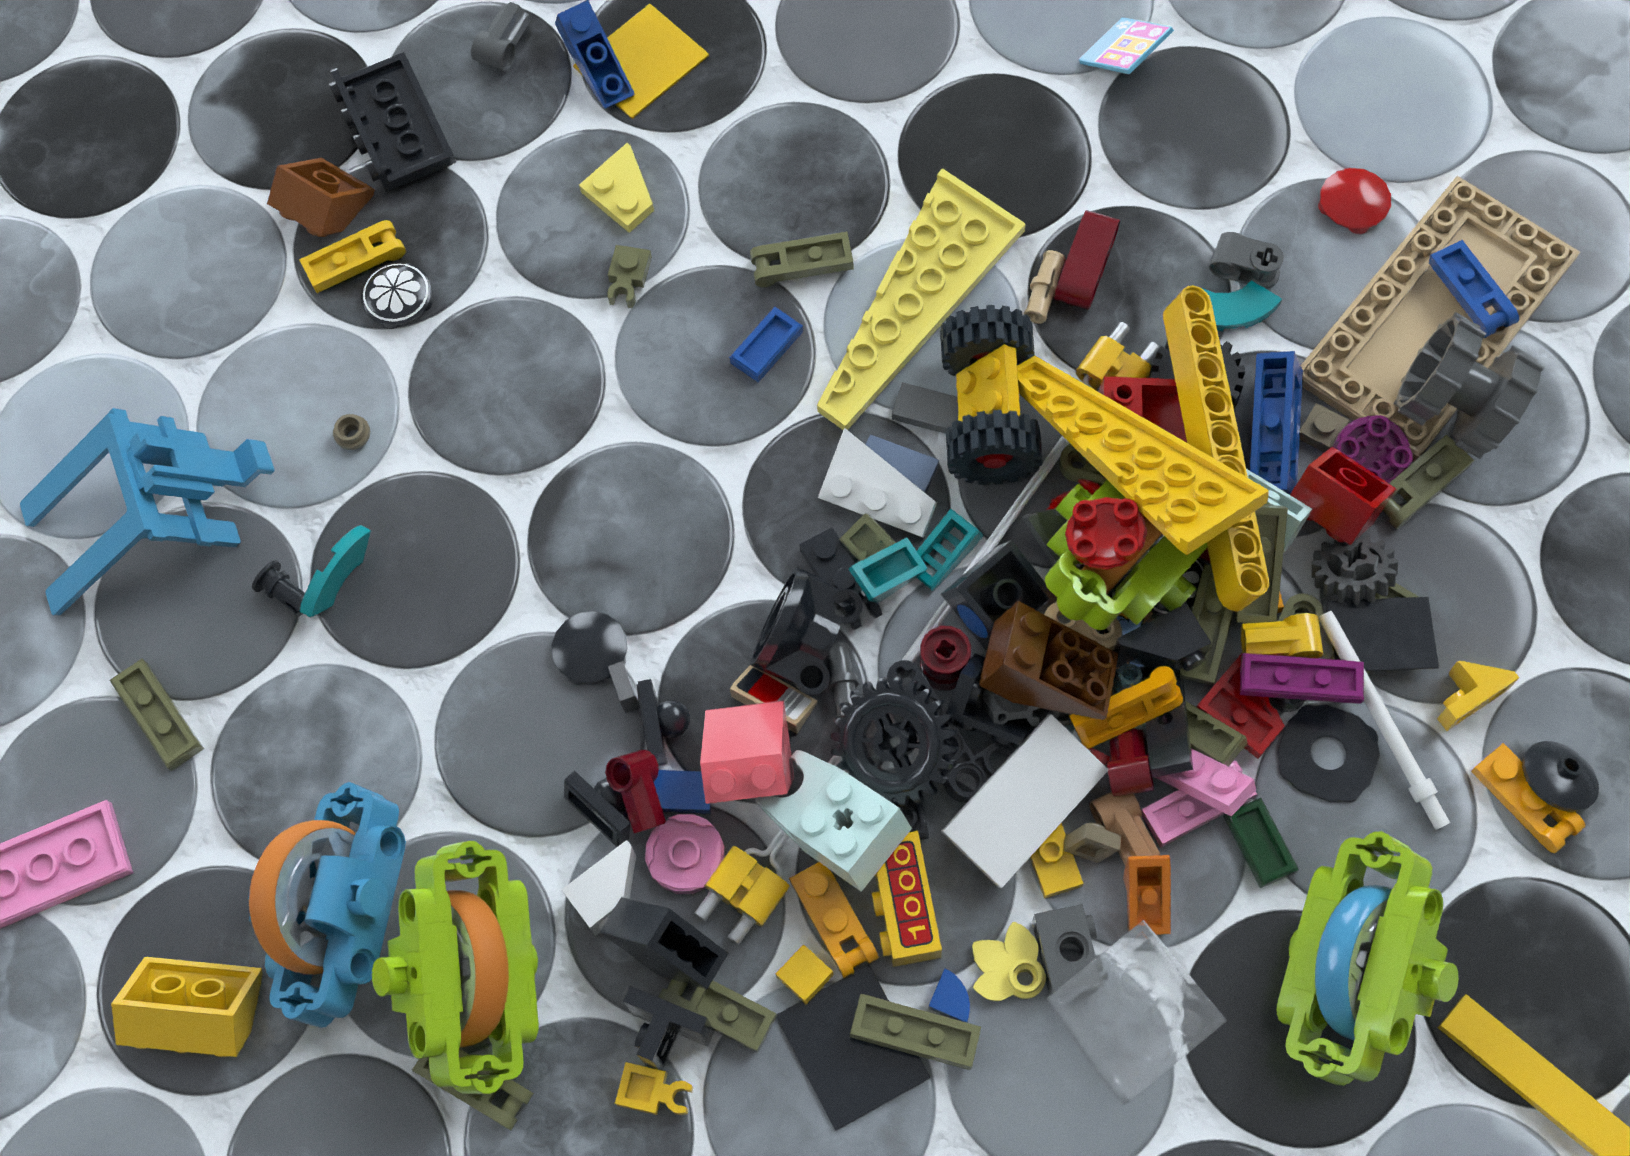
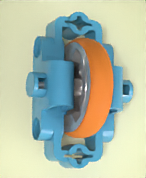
(326, 902)

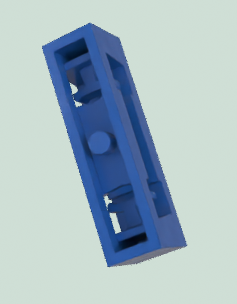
(1277, 419)

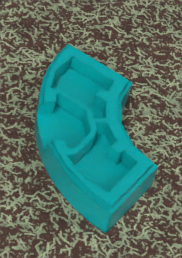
(1243, 306)
(324, 586)

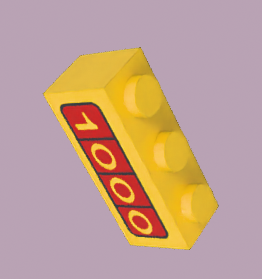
(906, 906)

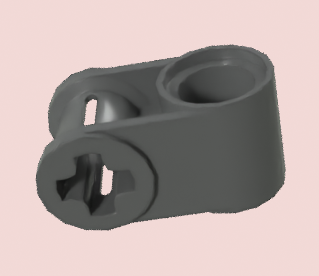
(1245, 258)

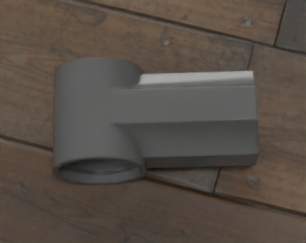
(499, 43)

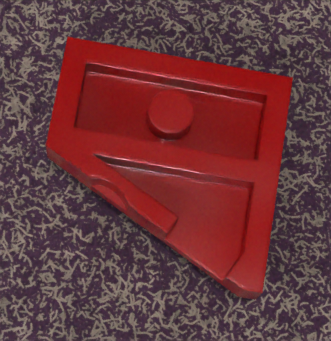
(1246, 714)

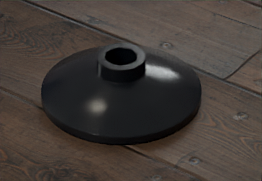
(1560, 776)

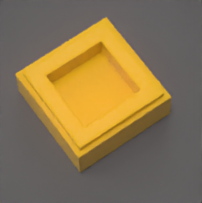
(804, 974)

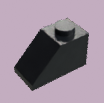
(1167, 641)

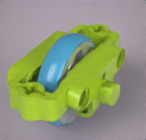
(1364, 960)

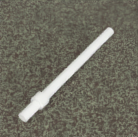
(1421, 788)

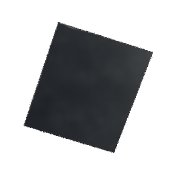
(845, 1071)

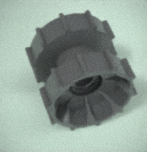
(1487, 398)

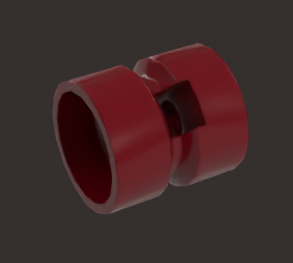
(944, 656)

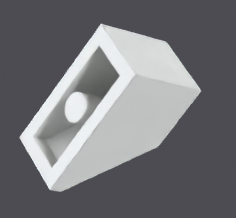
(602, 886)

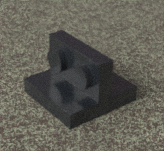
(666, 1022)

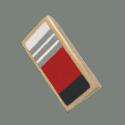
(759, 687)

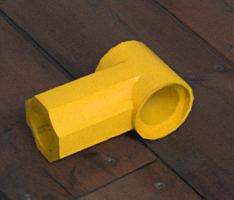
(1293, 637)

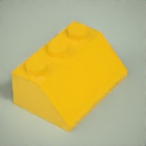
(187, 1006)

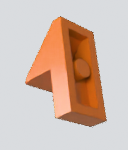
(1149, 892)

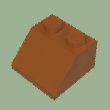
(318, 195)

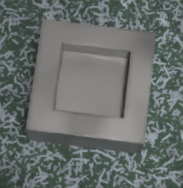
(623, 687)

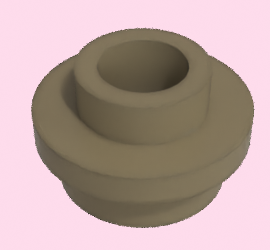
(349, 423)

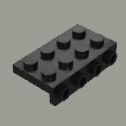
(392, 122)

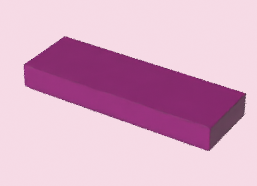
(1302, 678)

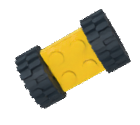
(990, 435)

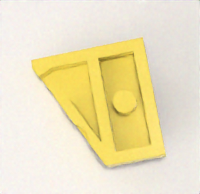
(619, 189)

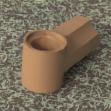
(1123, 817)

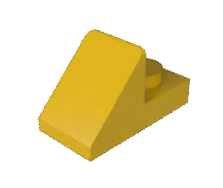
(1477, 687)

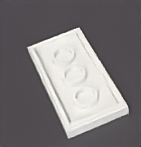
(1024, 801)

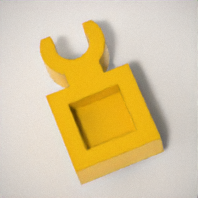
(645, 1089)

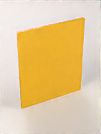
(652, 57)

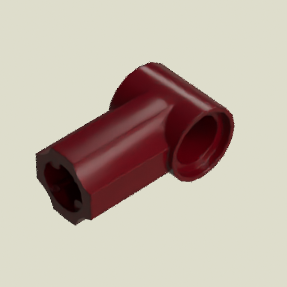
(1129, 764)
(634, 778)

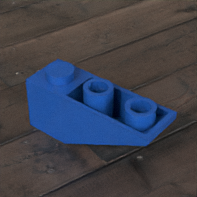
(593, 54)

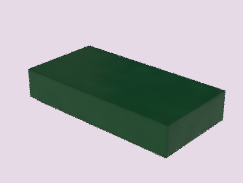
(1261, 843)

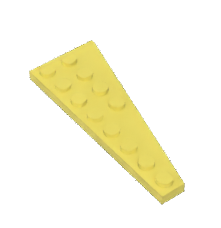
(939, 264)

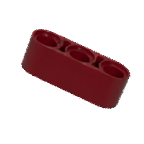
(1087, 259)

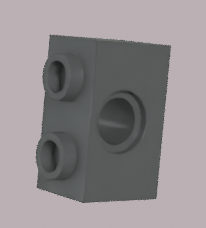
(1058, 928)

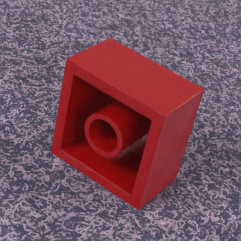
(1342, 495)

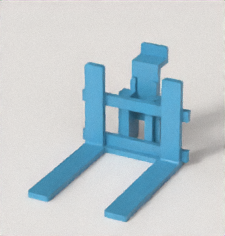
(181, 468)

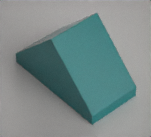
(888, 570)

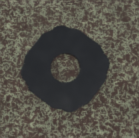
(1306, 776)

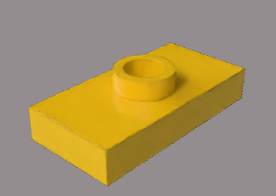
(1055, 867)

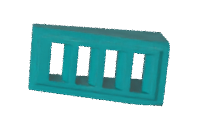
(953, 559)

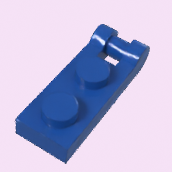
(1473, 287)

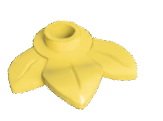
(1003, 963)

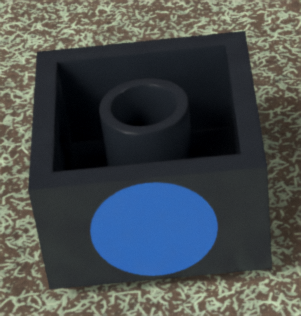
(994, 587)

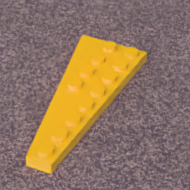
(1169, 480)

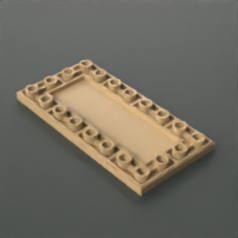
(1380, 333)

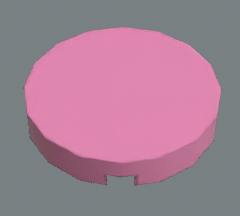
(684, 853)

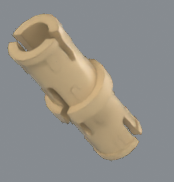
(1044, 286)

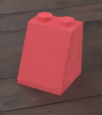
(746, 752)

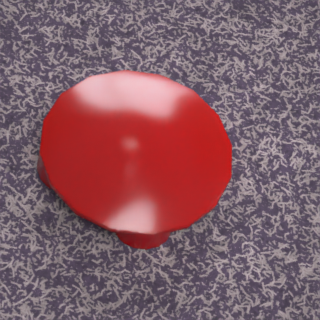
(1355, 199)
(1106, 532)

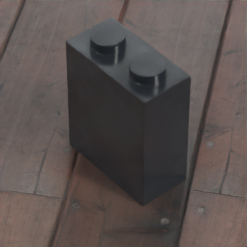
(664, 942)

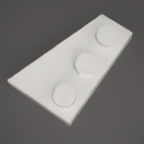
(870, 485)

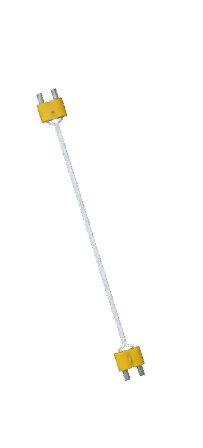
(757, 889)

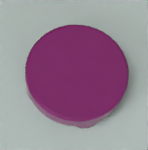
(1376, 446)

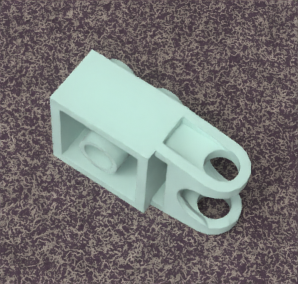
(838, 820)

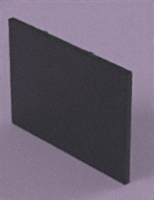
(1389, 632)

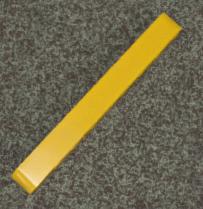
(1212, 428)

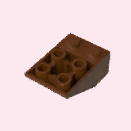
(1048, 665)

